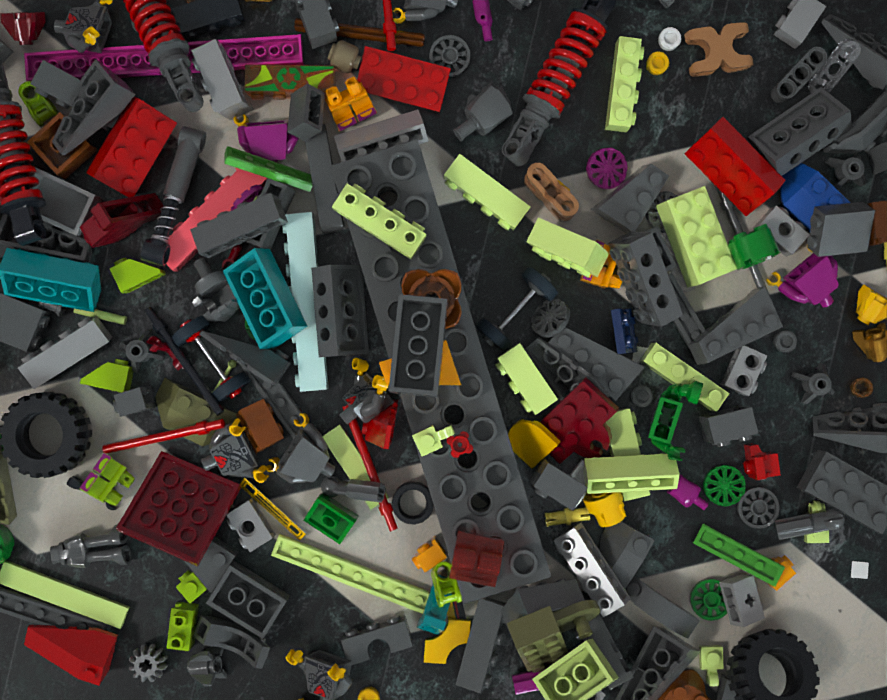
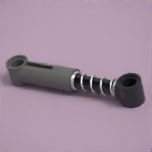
(190, 145)

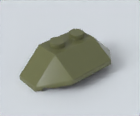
(184, 408)

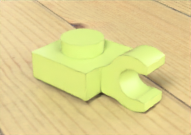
(430, 439)
(710, 660)

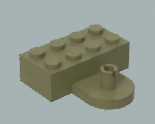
(539, 633)

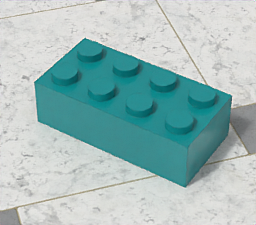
(50, 279)
(264, 298)

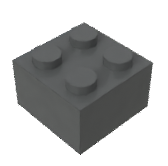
(728, 425)

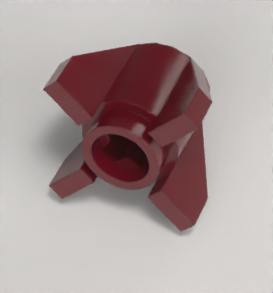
(23, 26)

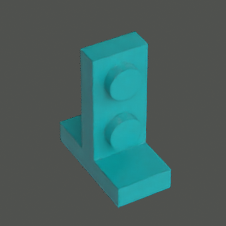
(433, 616)

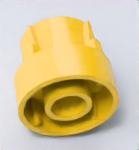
(606, 507)

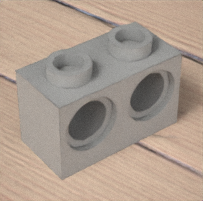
(738, 367)

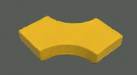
(439, 647)

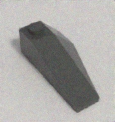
(873, 55)
(98, 102)
(262, 362)
(557, 369)
(856, 428)

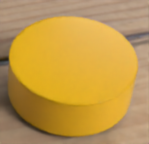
(657, 63)
(369, 693)

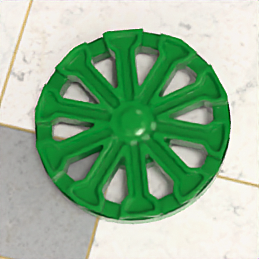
(724, 485)
(710, 600)

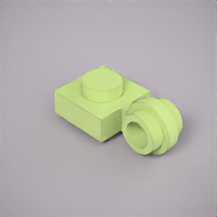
(819, 537)

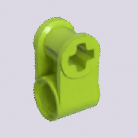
(38, 106)
(445, 586)

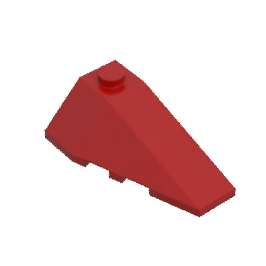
(77, 651)

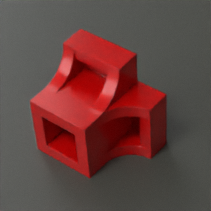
(760, 464)

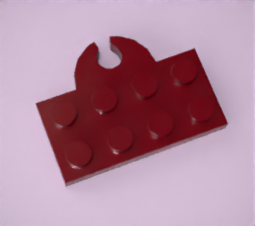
(579, 421)

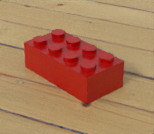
(131, 147)
(735, 167)

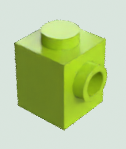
(190, 586)

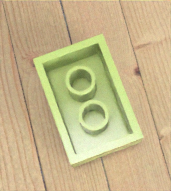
(567, 248)
(525, 379)
(576, 674)

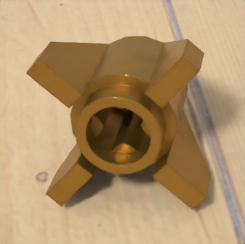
(873, 343)

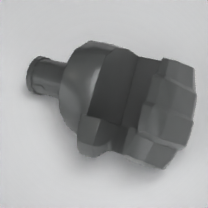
(485, 111)
(214, 293)

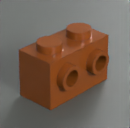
(260, 425)

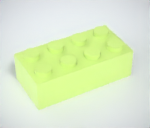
(696, 237)

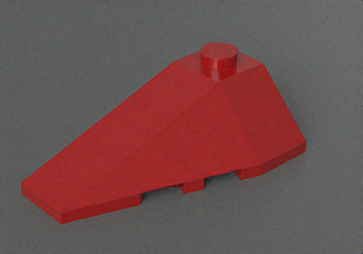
(381, 428)

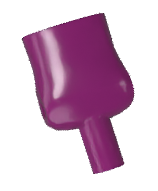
(483, 17)
(687, 493)

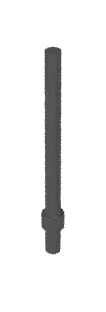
(728, 206)

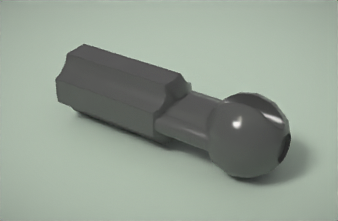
(353, 489)
(809, 524)

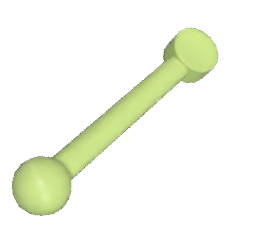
(231, 364)

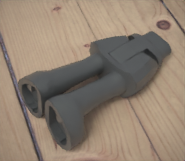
(77, 550)

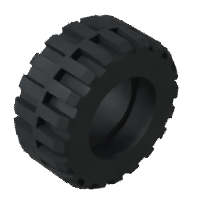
(16, 434)
(793, 656)

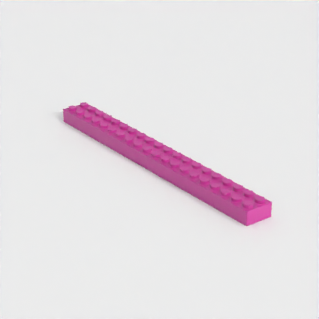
(134, 60)

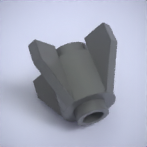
(848, 170)
(144, 355)
(810, 383)
(207, 666)

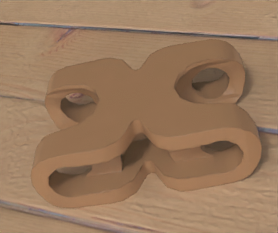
(718, 49)
(551, 192)

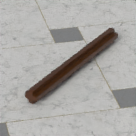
(371, 33)

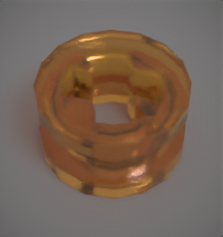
(868, 384)

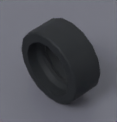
(408, 519)

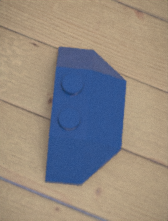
(805, 190)

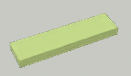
(348, 457)

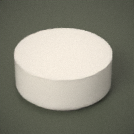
(669, 39)

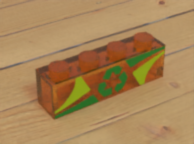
(283, 80)

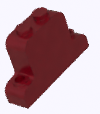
(119, 218)

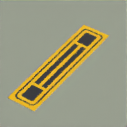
(272, 509)

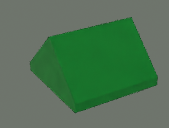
(331, 518)

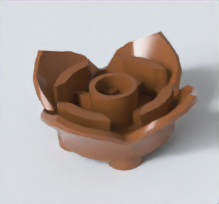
(443, 283)
(686, 687)

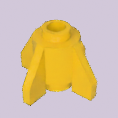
(871, 306)

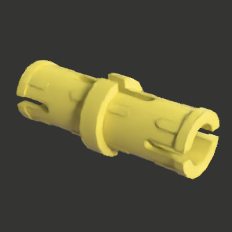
(566, 516)

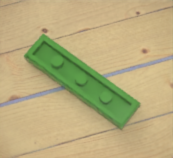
(268, 168)
(739, 555)

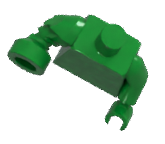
(667, 415)

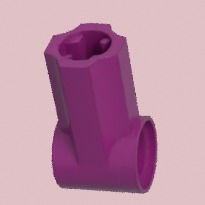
(523, 681)

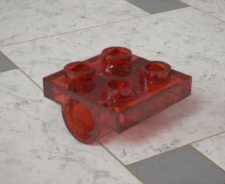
(476, 559)

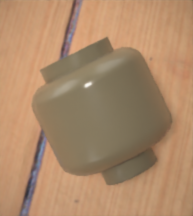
(344, 56)

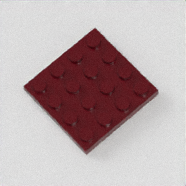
(179, 508)

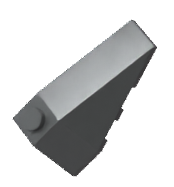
(624, 550)

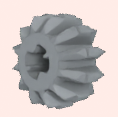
(140, 666)

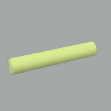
(115, 318)

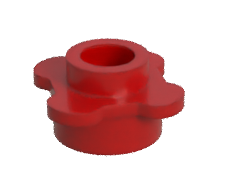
(465, 448)

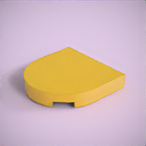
(532, 441)

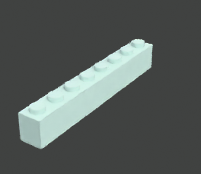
(302, 257)

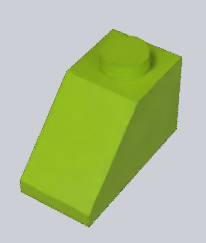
(133, 274)
(111, 376)

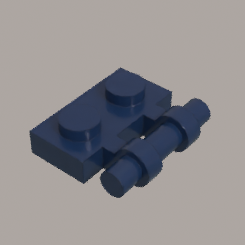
(624, 331)

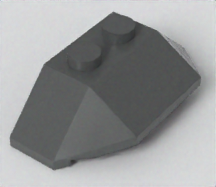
(864, 129)

